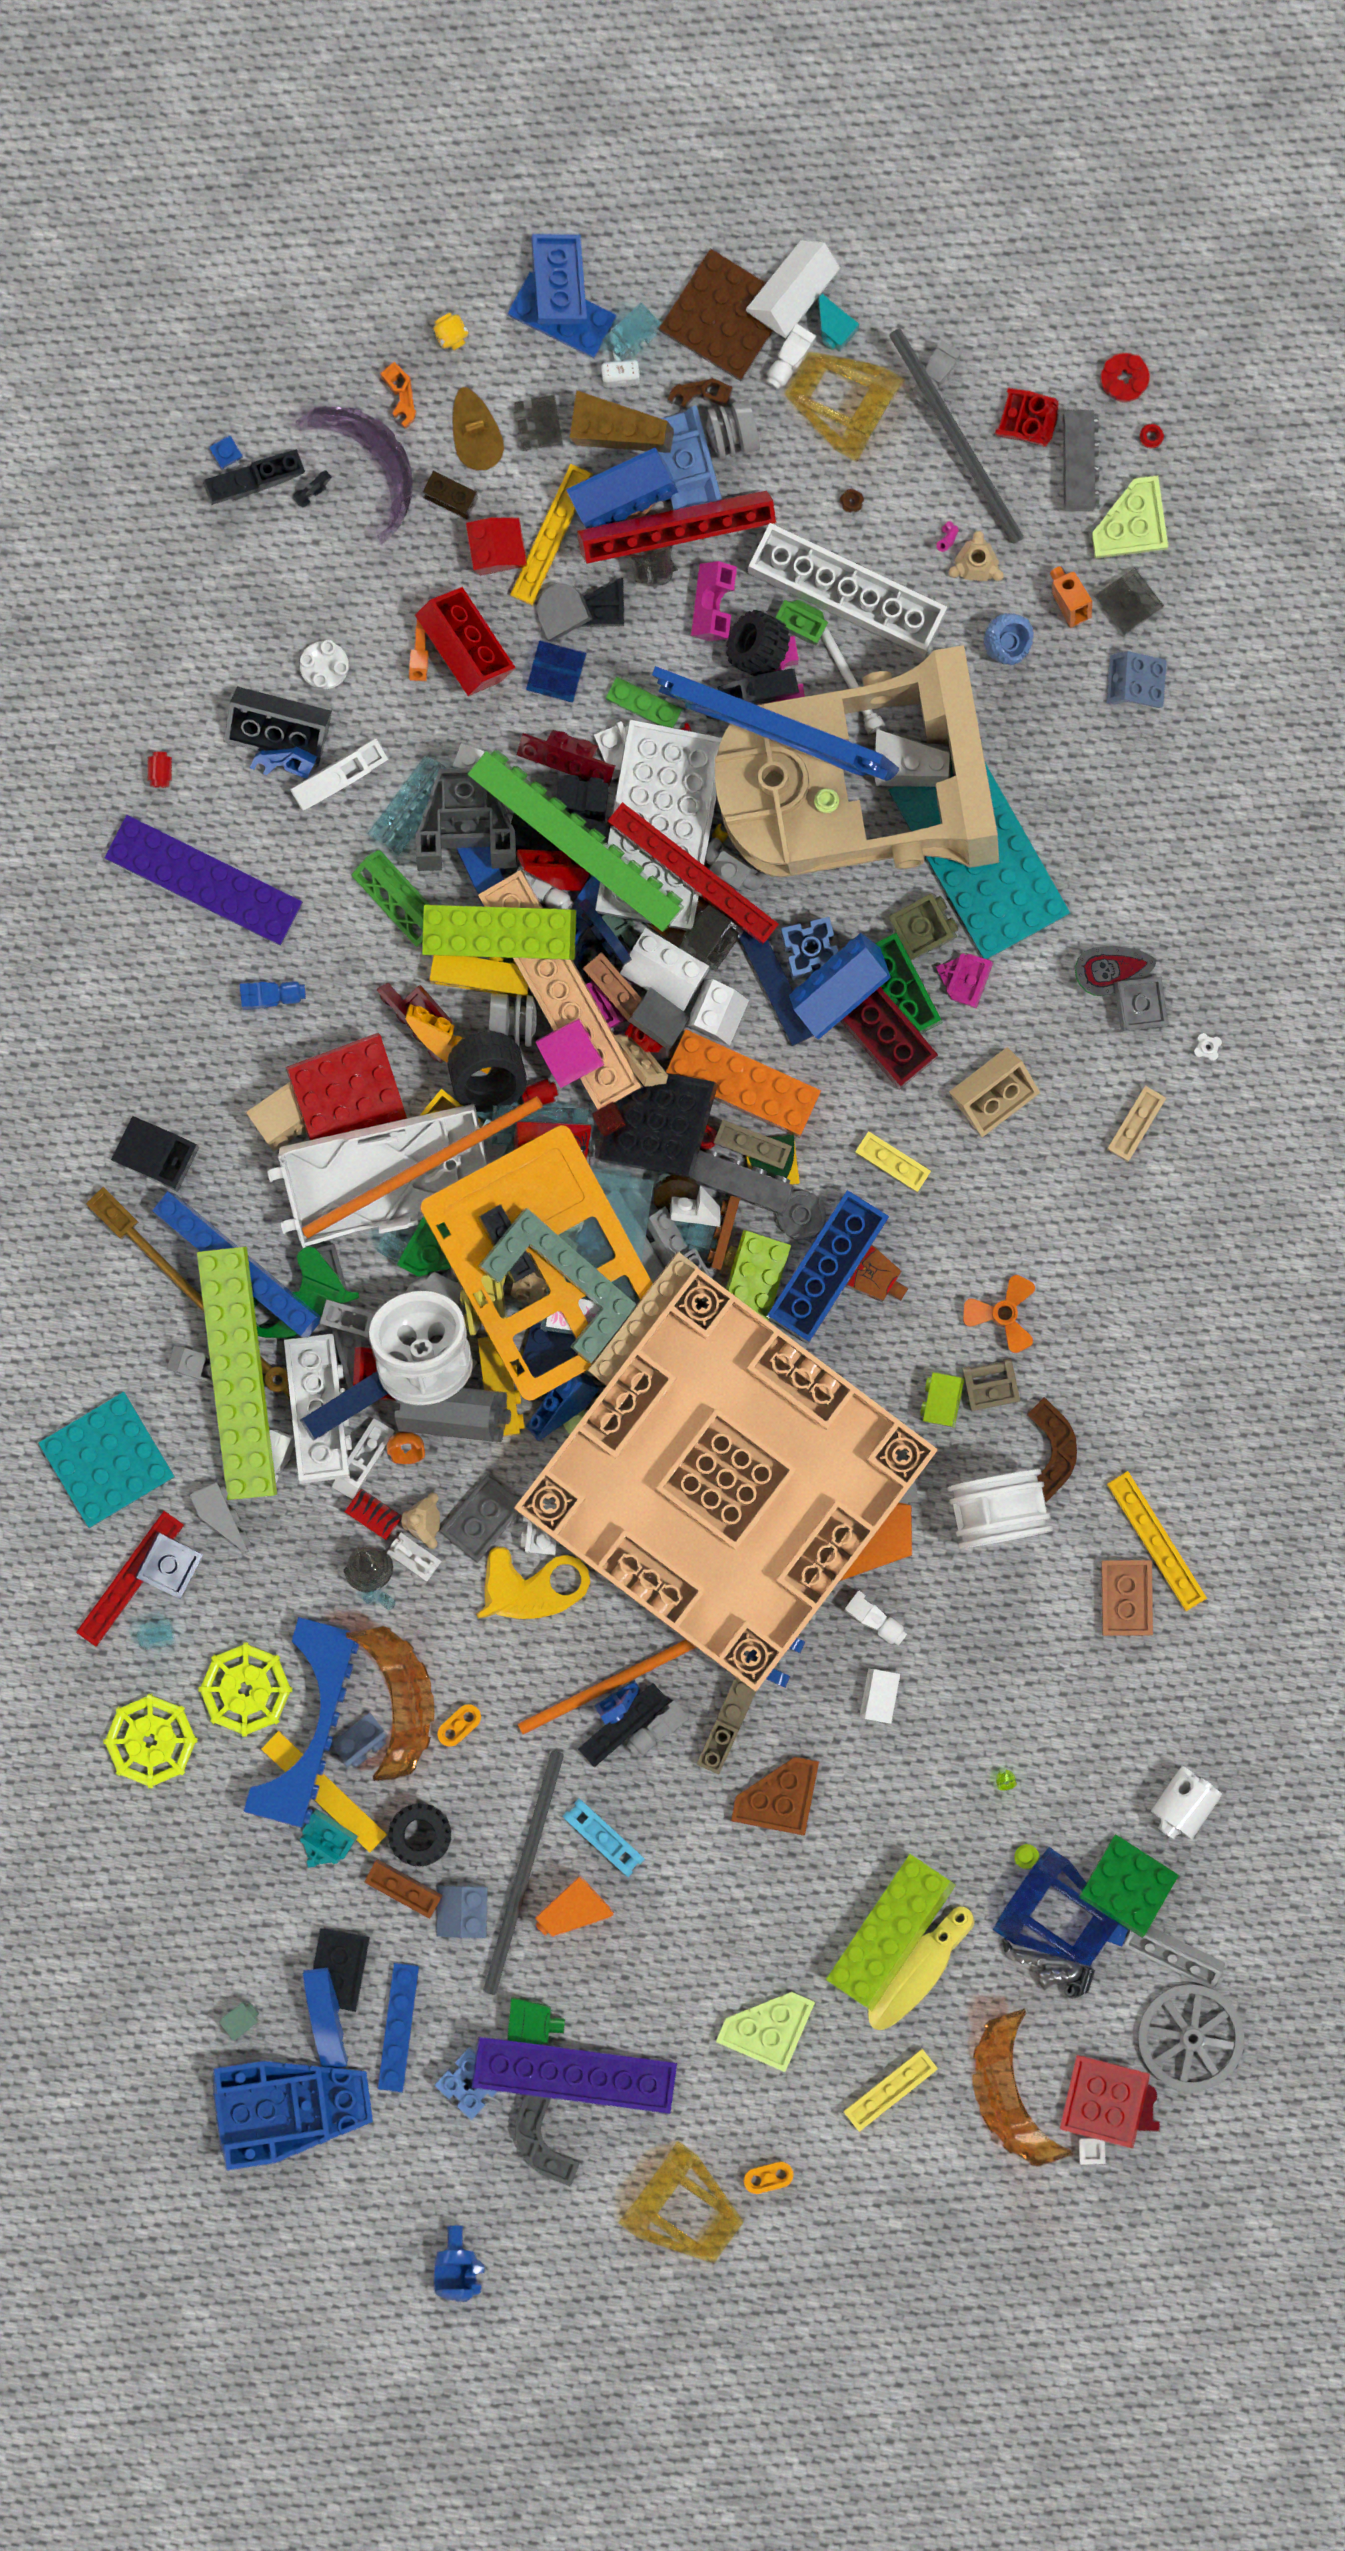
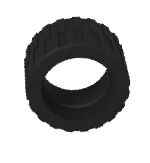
(481, 1052)

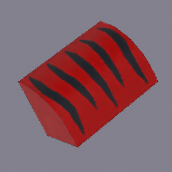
(373, 1514)

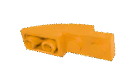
(434, 1032)

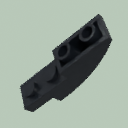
(254, 478)
(763, 687)

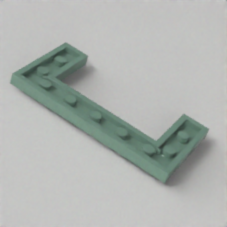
(532, 1232)

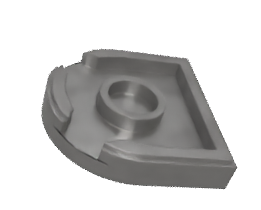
(562, 610)

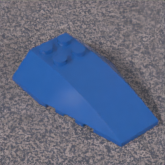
(284, 2109)

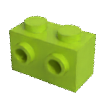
(942, 1399)

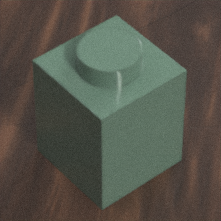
(240, 2020)

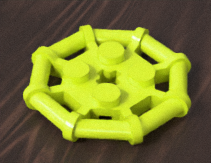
(232, 1683)
(137, 1747)

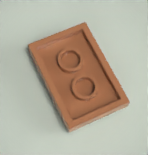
(1127, 1598)

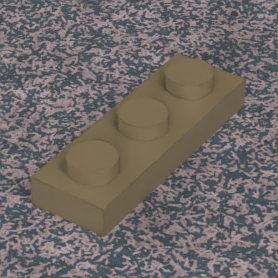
(752, 1144)

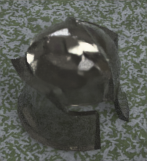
(653, 567)
(368, 1569)

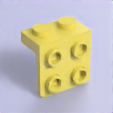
(496, 1294)

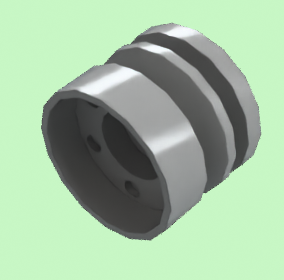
(733, 429)
(513, 1019)

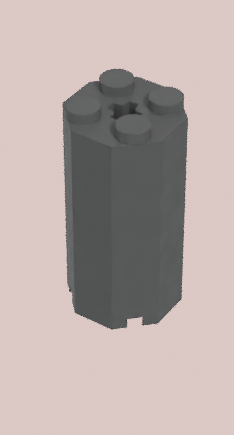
(465, 1415)

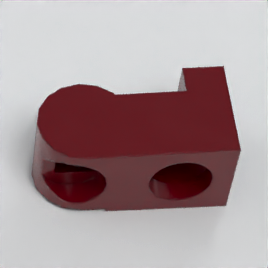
(1146, 2121)

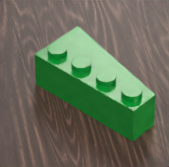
(906, 987)

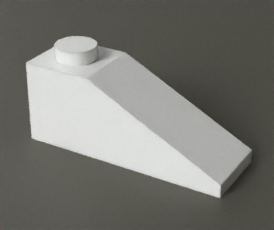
(364, 1458)

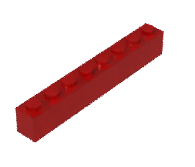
(676, 527)

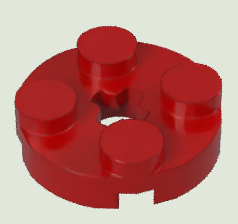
(1136, 385)

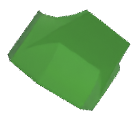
(802, 620)

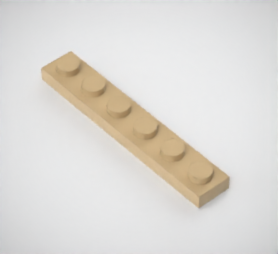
(642, 1318)

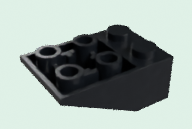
(155, 1153)

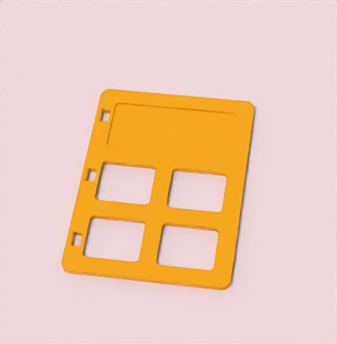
(562, 1191)

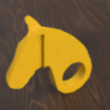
(532, 1598)

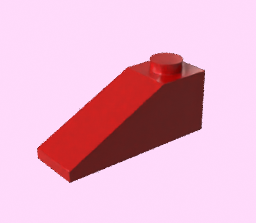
(554, 868)

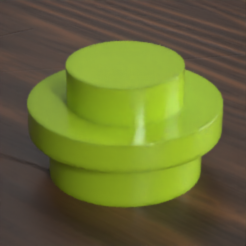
(1026, 1856)

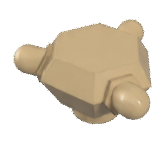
(976, 561)
(423, 1520)

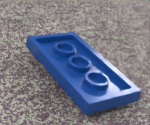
(558, 279)
(581, 337)

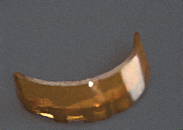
(409, 1695)
(1000, 2099)

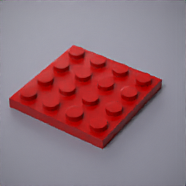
(346, 1089)

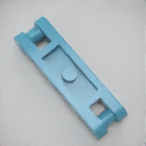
(603, 1837)

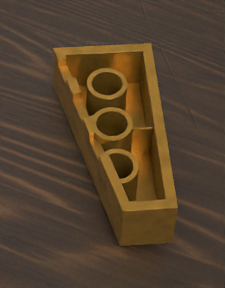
(614, 426)

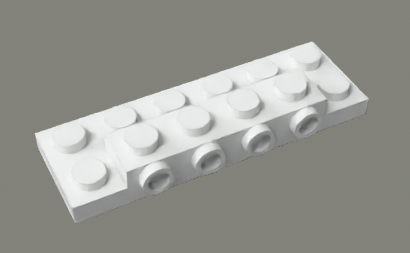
(312, 1383)

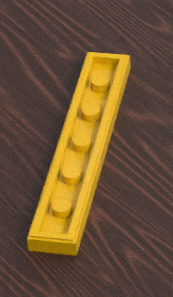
(548, 538)
(1156, 1541)
(329, 1795)

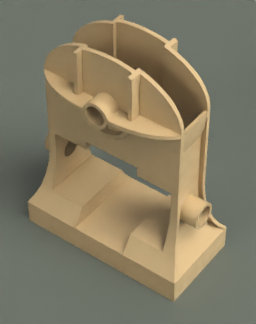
(771, 788)

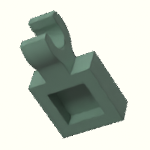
(621, 927)

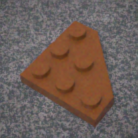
(779, 1799)

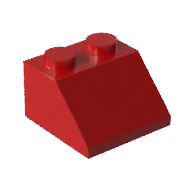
(496, 545)

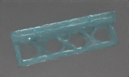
(406, 823)

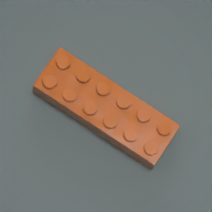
(746, 1083)

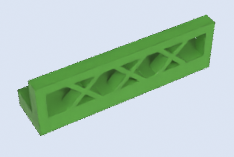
(399, 891)

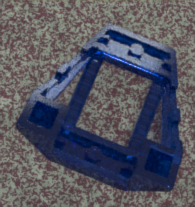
(1029, 1895)

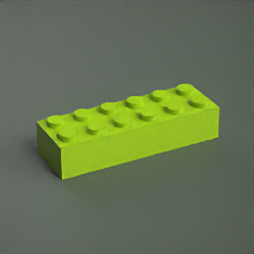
(499, 932)
(890, 1932)

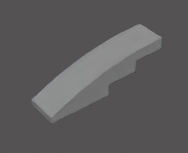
(350, 1319)

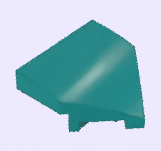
(326, 1840)

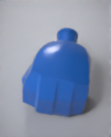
(457, 2269)

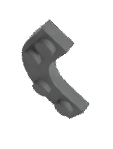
(533, 2146)

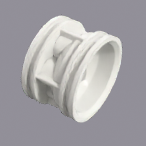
(431, 1369)

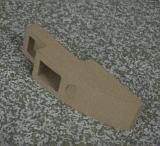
(726, 1727)

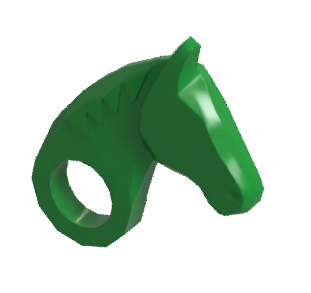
(317, 1286)

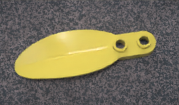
(920, 1970)

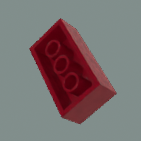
(889, 1038)

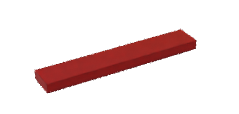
(124, 1584)

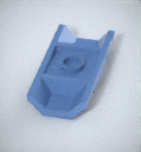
(690, 462)

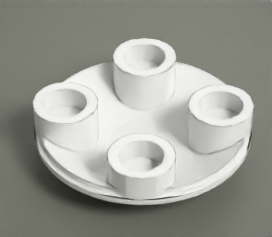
(324, 664)

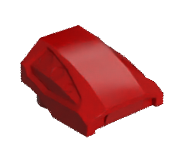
(1026, 412)

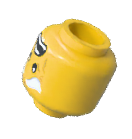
(450, 331)

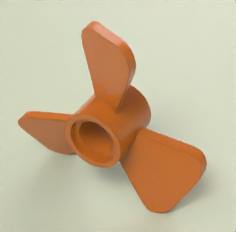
(977, 1312)

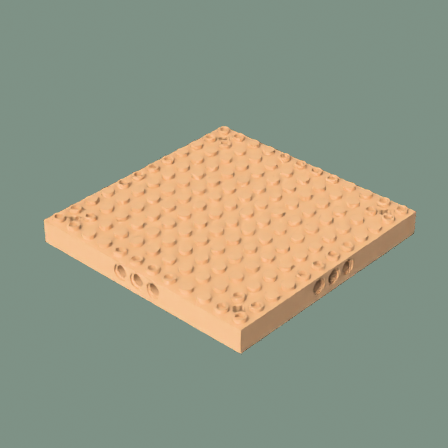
(726, 1479)

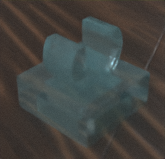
(391, 1246)

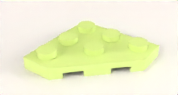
(1133, 522)
(768, 2030)

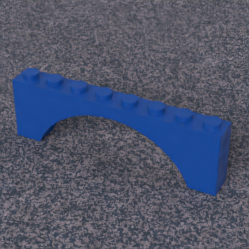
(290, 1795)

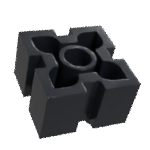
(584, 798)

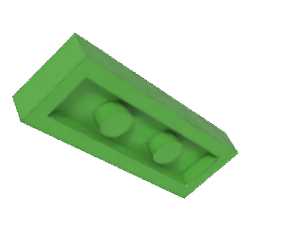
(643, 703)

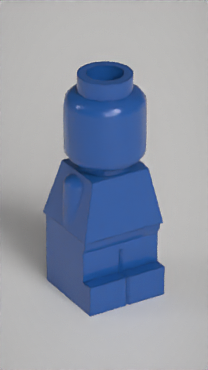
(269, 994)

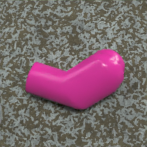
(948, 540)

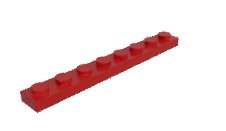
(692, 873)

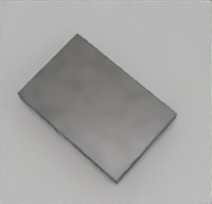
(481, 1518)

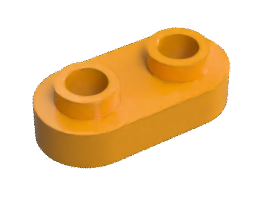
(459, 1725)
(768, 2177)

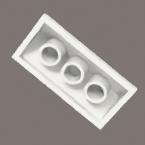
(794, 286)

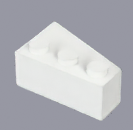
(917, 762)

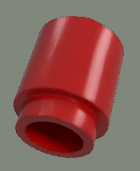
(159, 770)
(543, 1090)

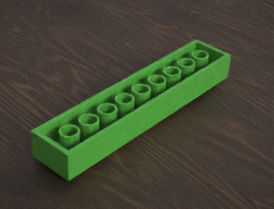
(576, 840)

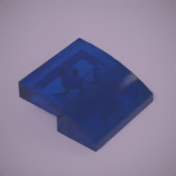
(556, 671)

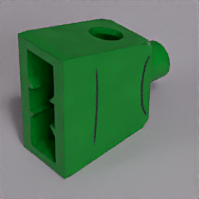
(532, 2022)

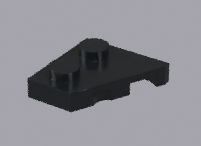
(606, 605)

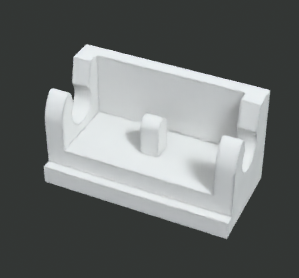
(879, 1696)

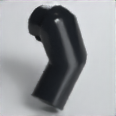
(1080, 1986)

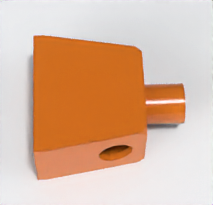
(1071, 596)

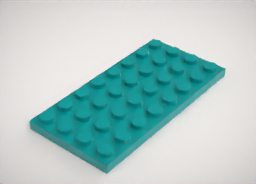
(996, 900)

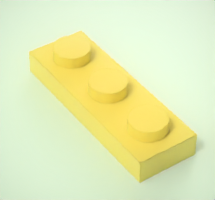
(892, 1162)

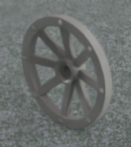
(1186, 2030)

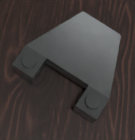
(463, 817)

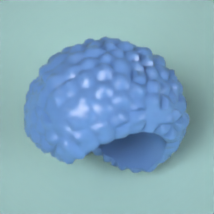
(1008, 638)

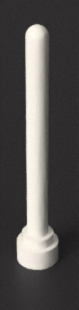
(871, 719)

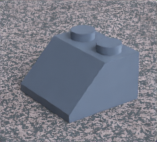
(462, 1911)

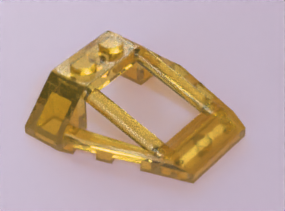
(869, 412)
(660, 2188)

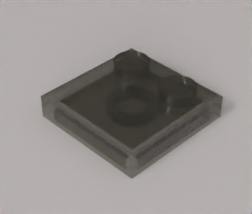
(1129, 601)

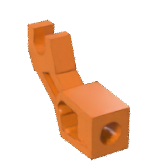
(406, 403)
(419, 657)

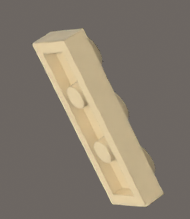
(642, 1062)
(1136, 1123)

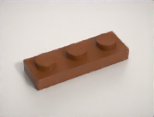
(722, 1233)
(403, 1888)

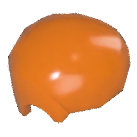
(398, 1456)

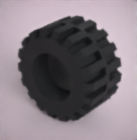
(757, 643)
(397, 1834)

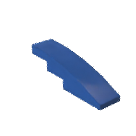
(324, 2017)

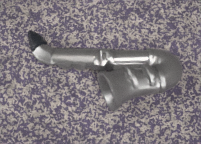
(1057, 1969)

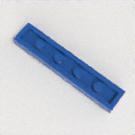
(398, 2027)

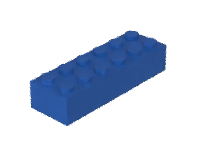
(827, 1267)

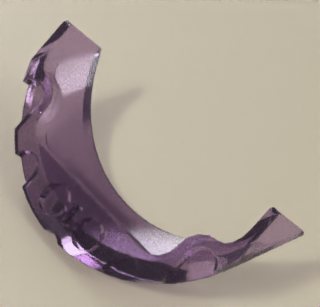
(380, 443)

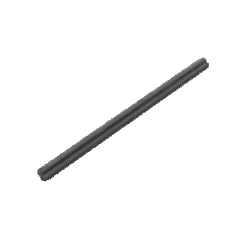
(956, 436)
(523, 1872)

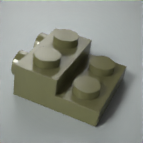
(924, 925)

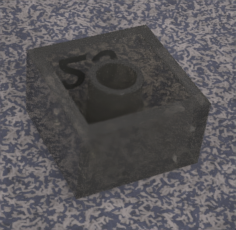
(711, 937)

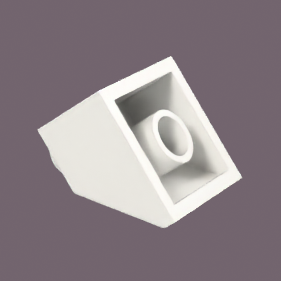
(717, 1011)

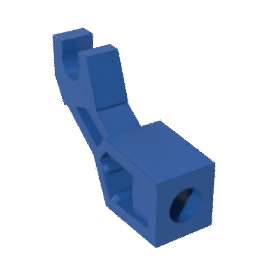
(281, 757)

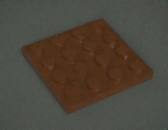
(713, 316)

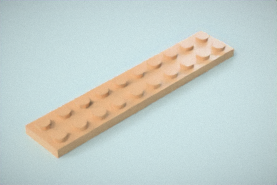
(565, 998)

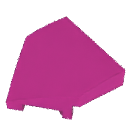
(965, 978)

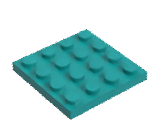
(106, 1460)

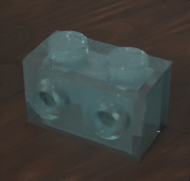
(632, 331)

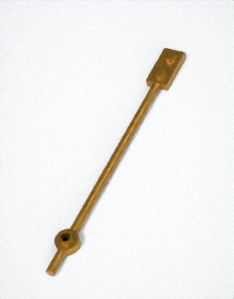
(123, 1224)

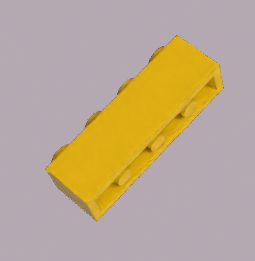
(479, 975)
(498, 1379)

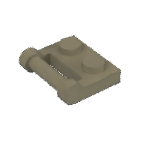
(991, 1393)

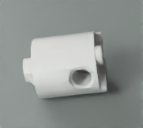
(1185, 1804)

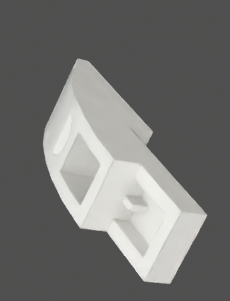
(339, 774)

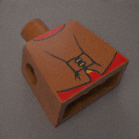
(877, 1277)

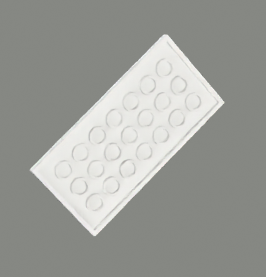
(670, 784)

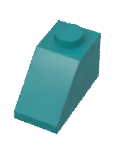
(835, 324)

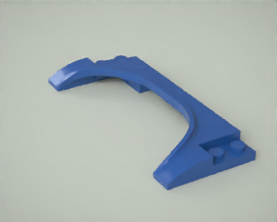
(775, 726)

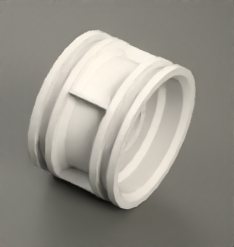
(999, 1508)

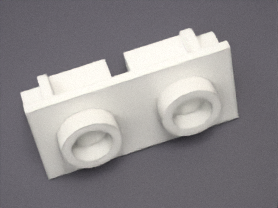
(413, 1557)

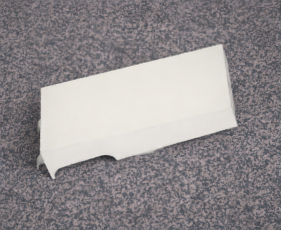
(342, 1166)

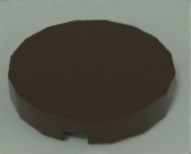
(674, 1187)

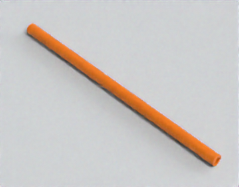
(422, 1167)
(605, 1686)

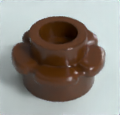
(856, 496)

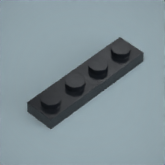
(613, 1735)

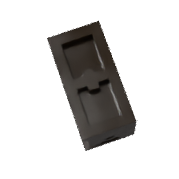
(450, 495)

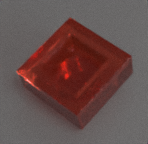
(608, 1119)

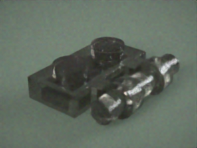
(546, 421)

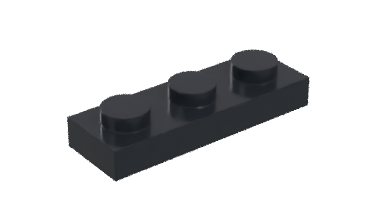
(495, 1225)

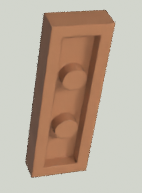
(613, 985)

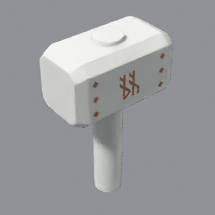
(620, 373)

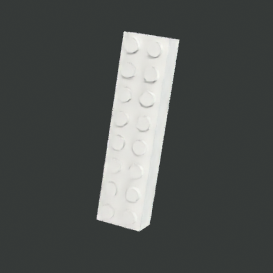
(847, 589)

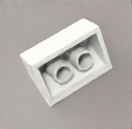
(664, 969)

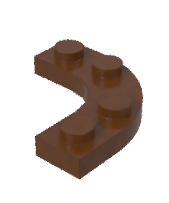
(1062, 1444)

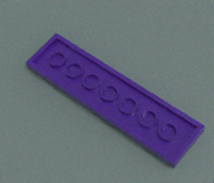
(203, 880)
(574, 2075)

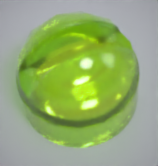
(1002, 1778)

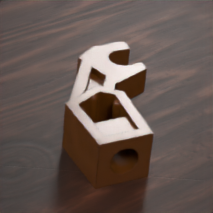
(697, 389)

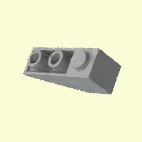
(190, 1364)
(214, 1510)

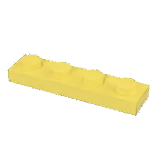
(890, 2090)

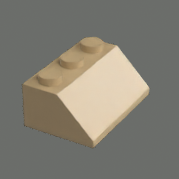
(995, 1091)
(278, 1118)

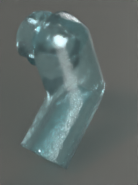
(381, 1597)

